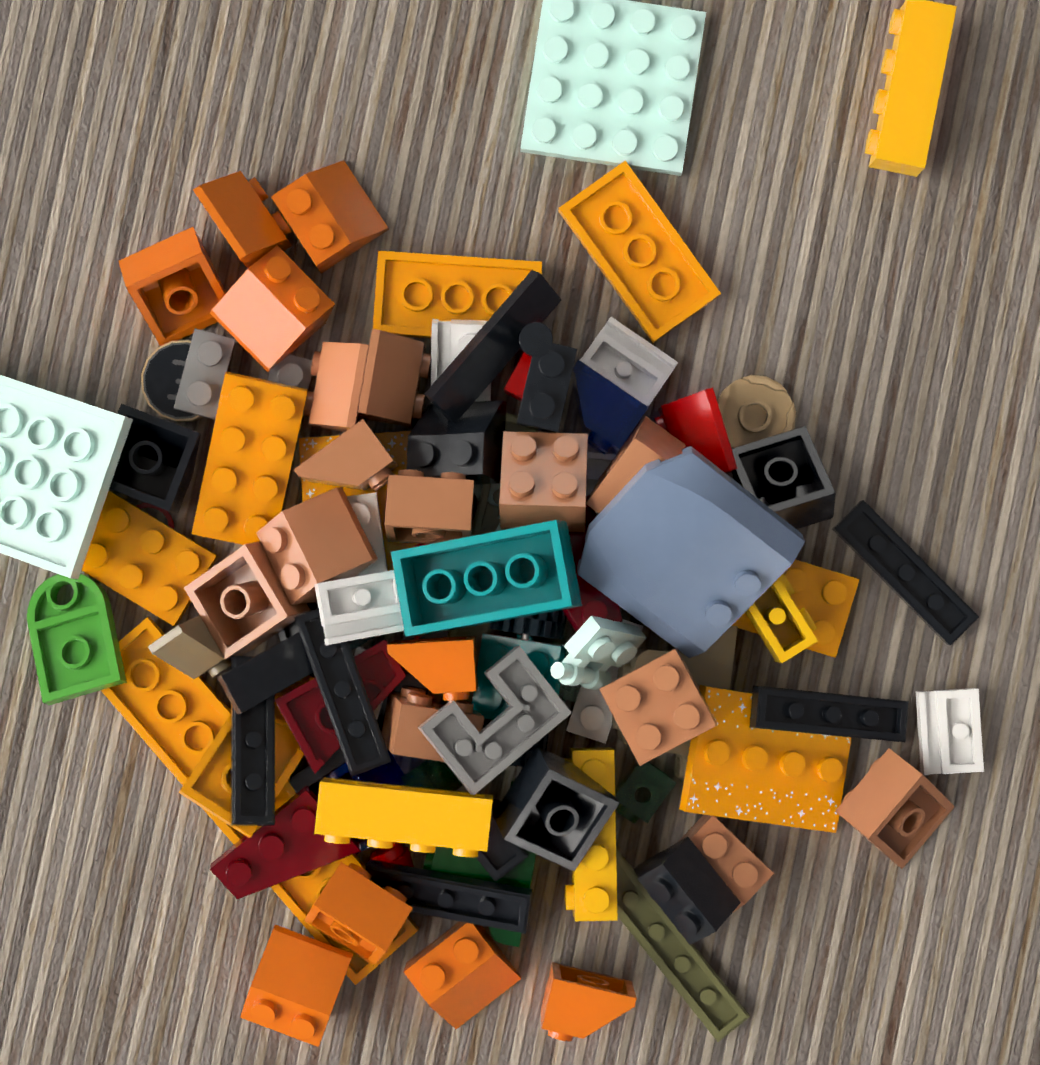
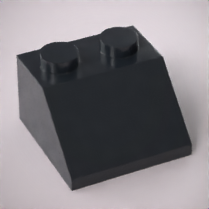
(466, 447)
(155, 460)
(787, 477)
(554, 809)
(687, 890)

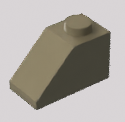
(191, 650)

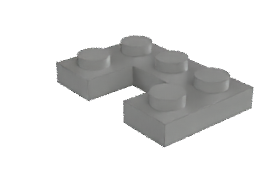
(206, 368)
(484, 754)

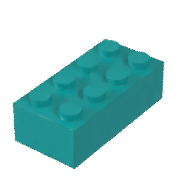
(486, 578)

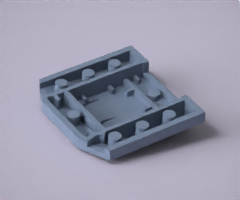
(686, 550)

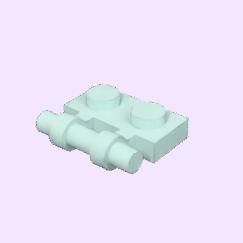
(595, 649)

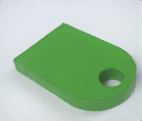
(73, 642)

